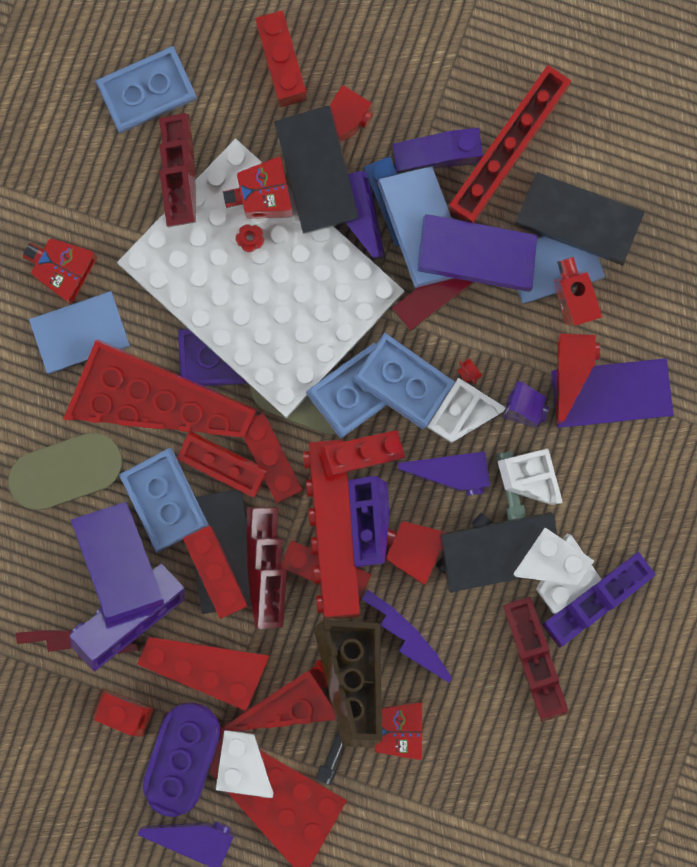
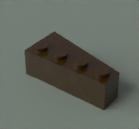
(353, 676)

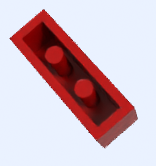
(281, 59)
(215, 572)

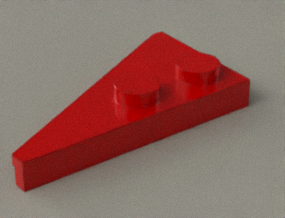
(295, 703)

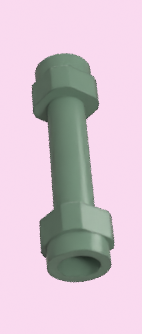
(515, 509)

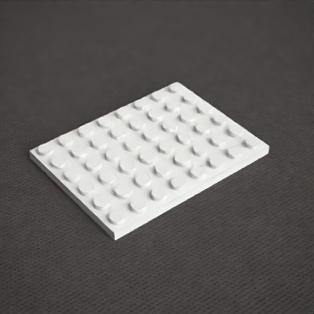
(269, 312)

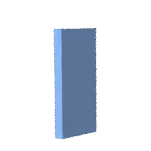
(407, 201)

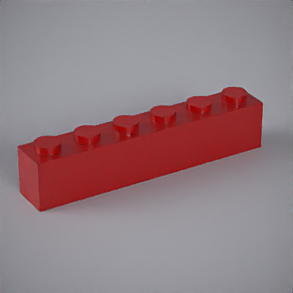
(509, 145)
(333, 538)

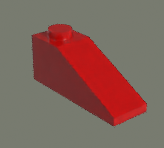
(350, 112)
(574, 363)

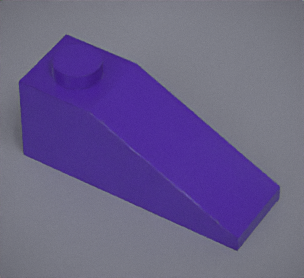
(439, 150)
(367, 226)
(525, 406)
(455, 472)
(369, 519)
(198, 841)

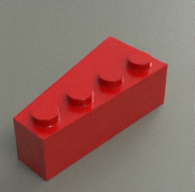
(213, 670)

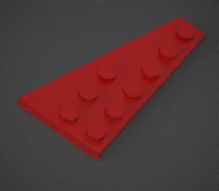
(140, 394)
(298, 813)

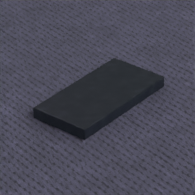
(317, 169)
(580, 218)
(228, 519)
(490, 551)

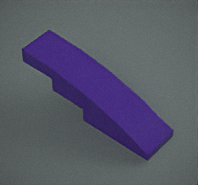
(599, 599)
(414, 644)

